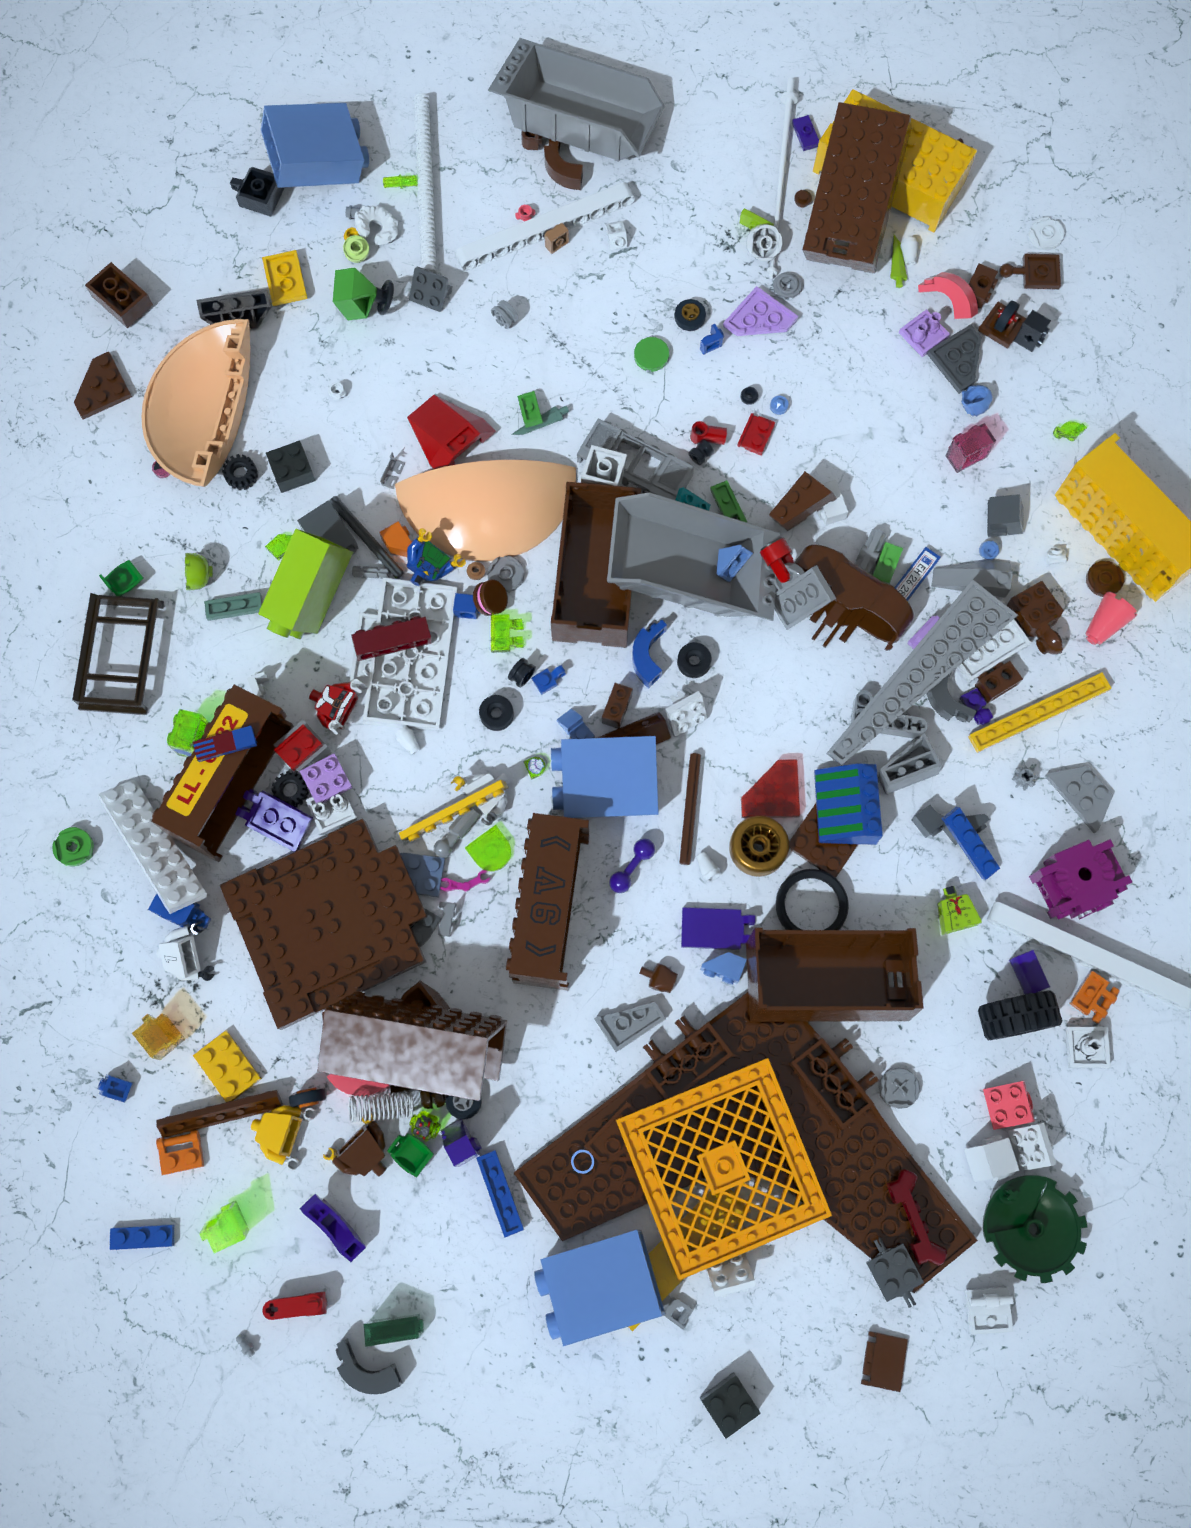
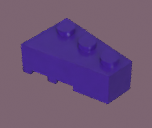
(459, 1143)

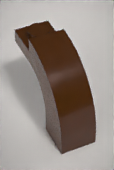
(562, 172)

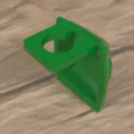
(122, 578)
(410, 1154)

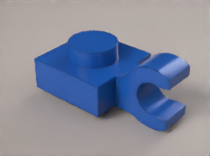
(546, 681)

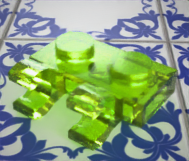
(500, 633)

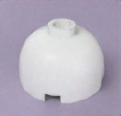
(764, 242)

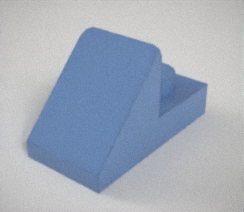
(574, 725)

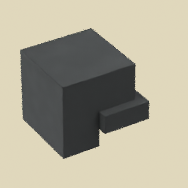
(1005, 515)

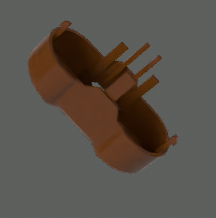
(859, 599)

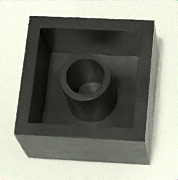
(290, 466)
(730, 1405)

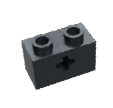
(1033, 331)

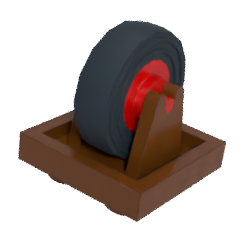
(1003, 323)

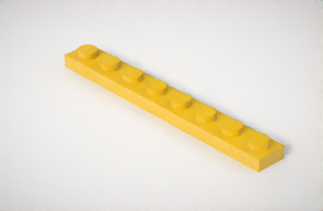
(1039, 712)

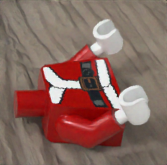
(335, 703)

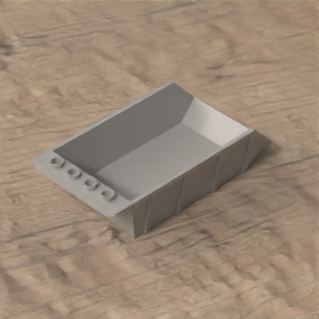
(578, 100)
(673, 556)

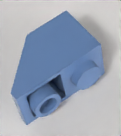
(725, 966)

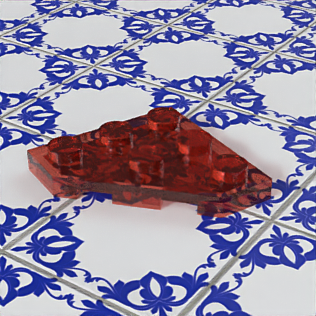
(774, 793)

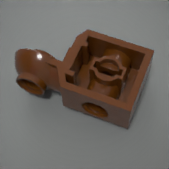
(1036, 614)

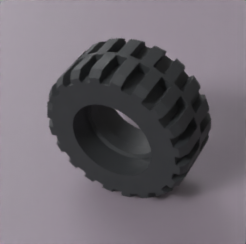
(1019, 1015)

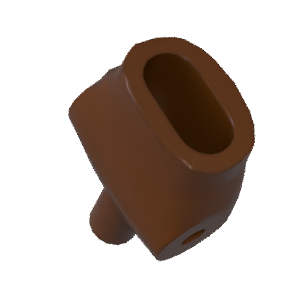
(661, 978)

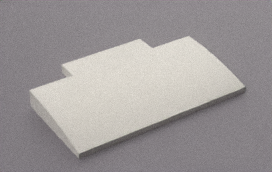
(410, 683)

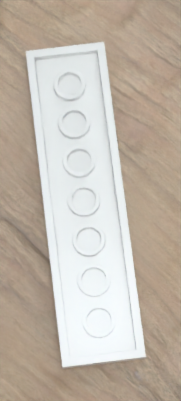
(152, 847)

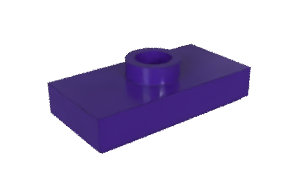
(805, 132)

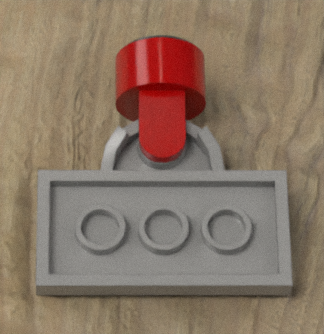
(798, 591)

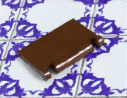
(884, 1361)

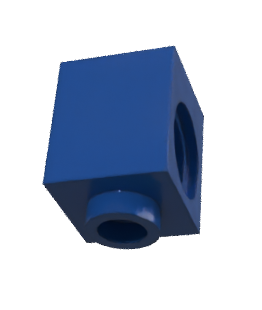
(464, 606)

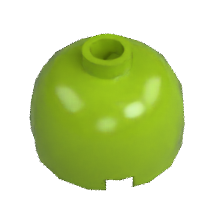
(196, 571)

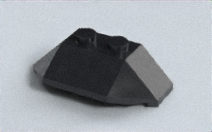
(244, 305)

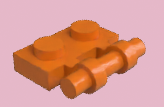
(1089, 994)

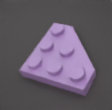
(760, 315)

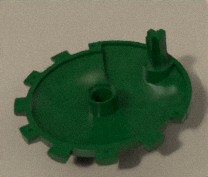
(1058, 1233)

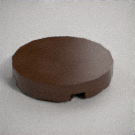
(1104, 578)

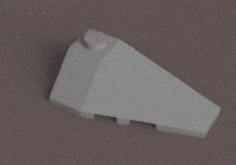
(990, 574)

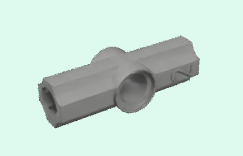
(870, 551)

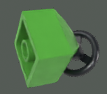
(355, 294)

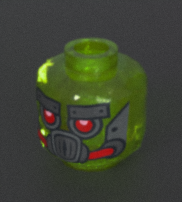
(425, 1126)

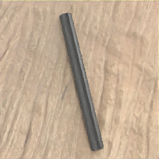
(366, 537)

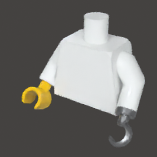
(473, 783)

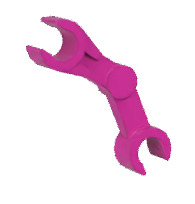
(466, 886)

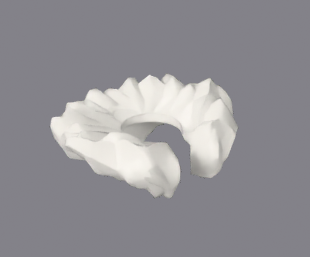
(380, 217)

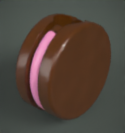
(490, 597)

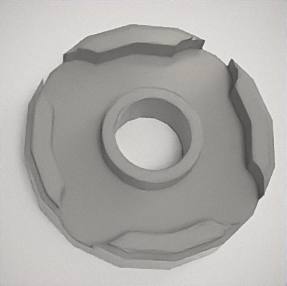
(506, 563)

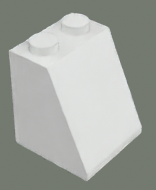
(604, 467)

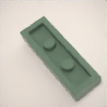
(233, 606)

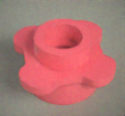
(525, 209)

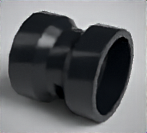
(702, 451)

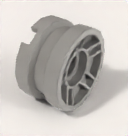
(504, 313)

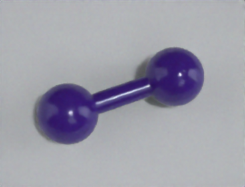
(621, 881)

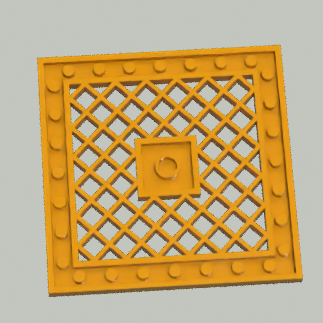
(723, 1169)

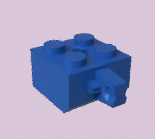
(182, 917)

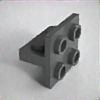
(429, 289)

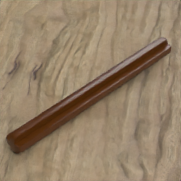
(690, 809)

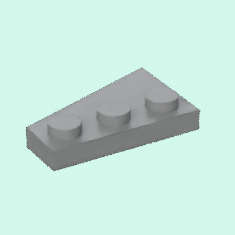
(628, 1025)

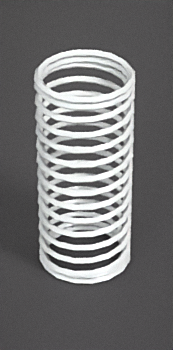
(408, 1107)

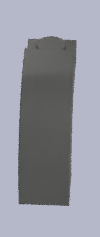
(946, 706)
(362, 1379)

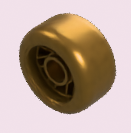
(760, 831)

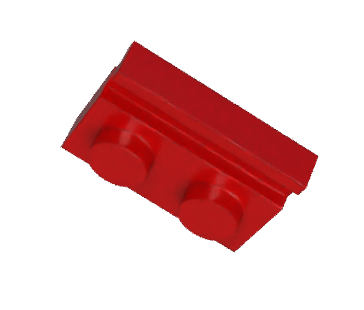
(756, 434)
(298, 747)

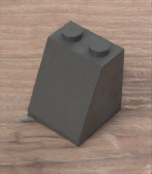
(327, 524)

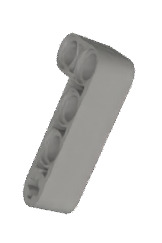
(905, 720)

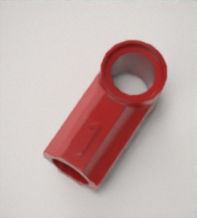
(709, 433)

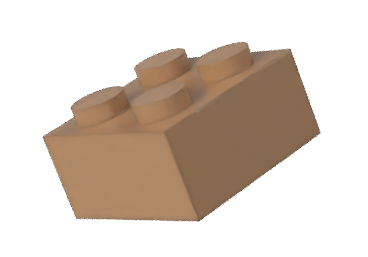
(556, 238)

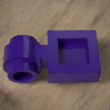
(975, 701)

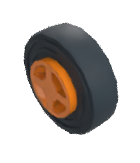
(307, 1097)

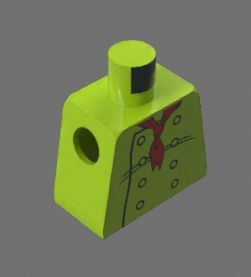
(956, 912)

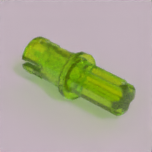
(400, 181)

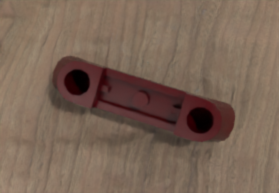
(922, 1248)

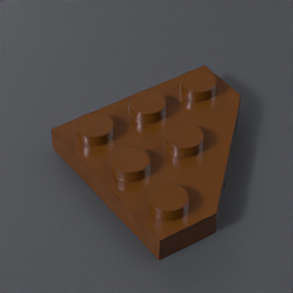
(101, 387)
(609, 1144)

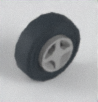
(461, 1108)

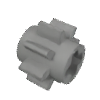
(1021, 781)

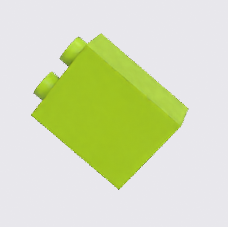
(304, 585)

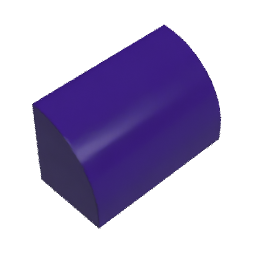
(1029, 973)

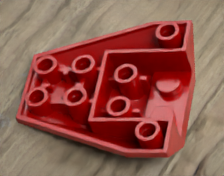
(446, 430)

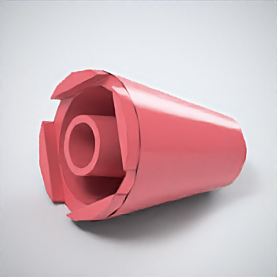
(1109, 618)

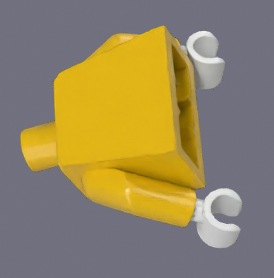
(278, 1133)

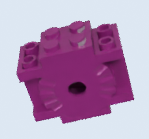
(1077, 891)

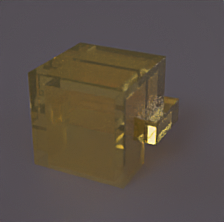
(158, 1036)

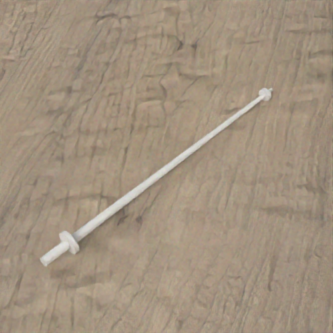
(788, 99)

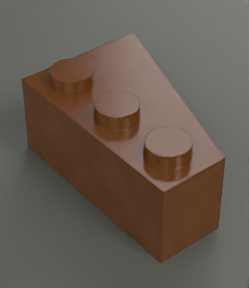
(801, 501)

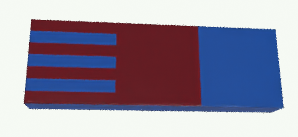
(224, 743)

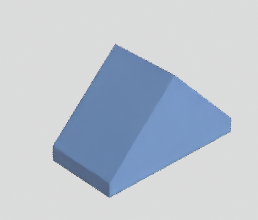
(731, 561)

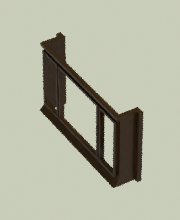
(114, 705)

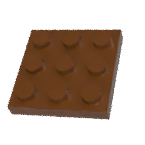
(824, 856)

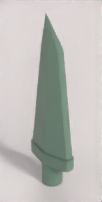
(549, 417)

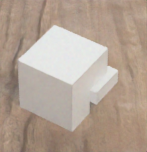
(992, 1159)

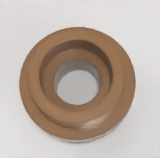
(478, 575)

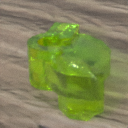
(1069, 430)

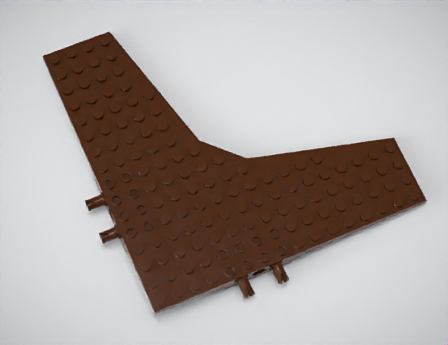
(836, 1120)

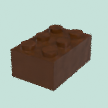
(119, 295)

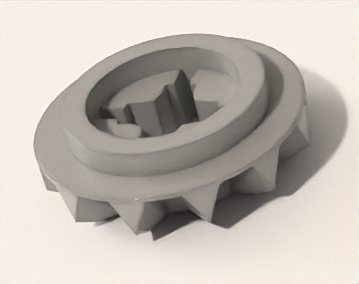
(784, 279)

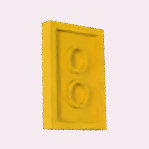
(284, 278)
(227, 1067)

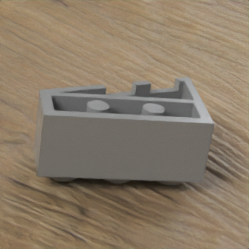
(910, 766)

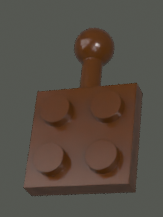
(1038, 271)

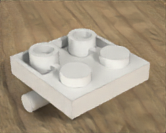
(989, 1310)

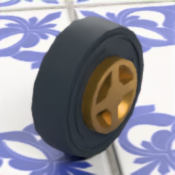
(685, 310)

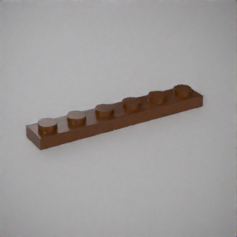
(219, 1113)

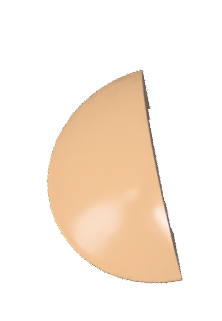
(198, 401)
(487, 506)

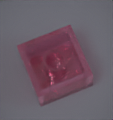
(970, 447)

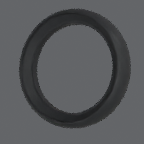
(813, 874)

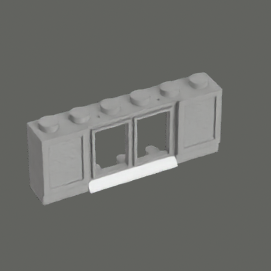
(667, 478)

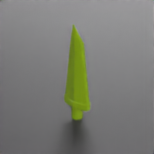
(898, 270)

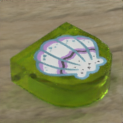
(535, 767)

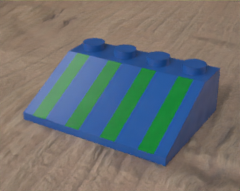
(848, 804)

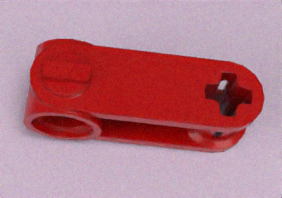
(296, 1306)

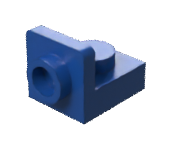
(712, 341)
(114, 1088)

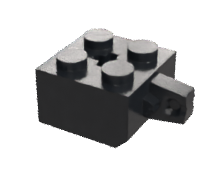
(257, 191)

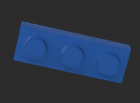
(141, 1237)

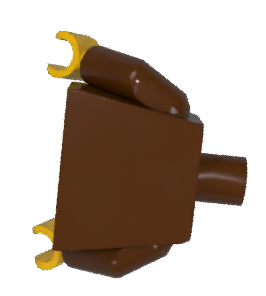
(361, 1152)

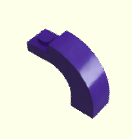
(334, 1226)

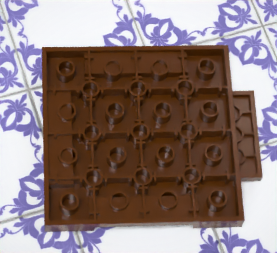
(327, 922)

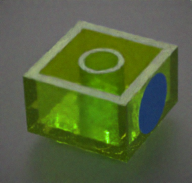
(186, 729)

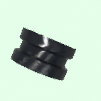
(521, 672)

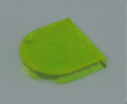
(490, 850)

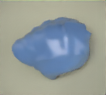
(976, 399)

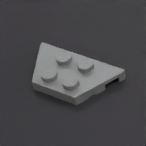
(1083, 793)

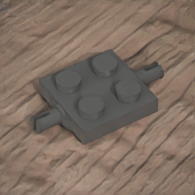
(894, 1272)

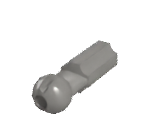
(458, 830)

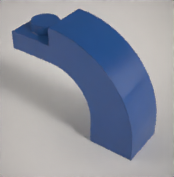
(642, 663)

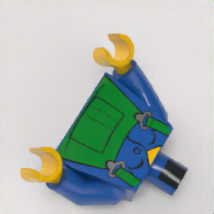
(429, 561)

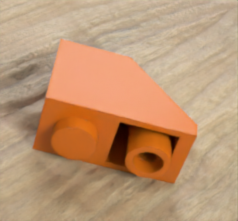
(396, 539)

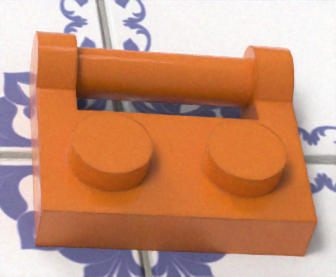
(181, 1159)

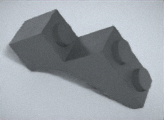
(930, 821)

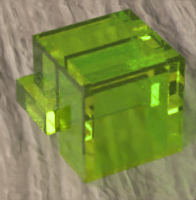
(226, 1228)

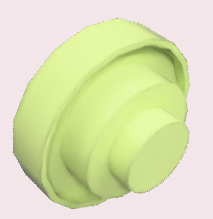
(356, 249)

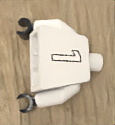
(180, 954)

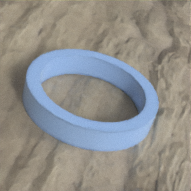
(572, 1161)

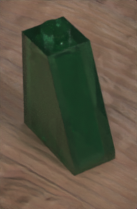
(393, 1329)

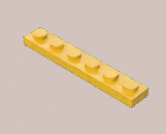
(447, 814)

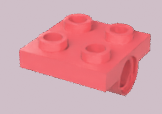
(1009, 1105)

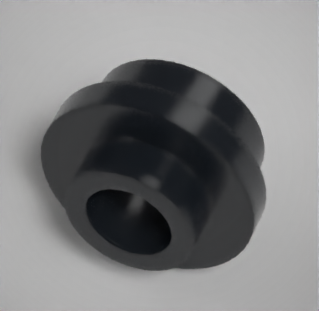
(749, 391)

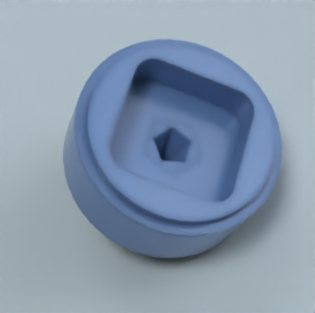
(779, 405)
(989, 550)

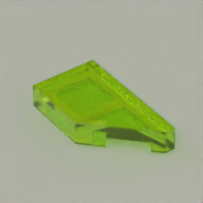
(278, 545)

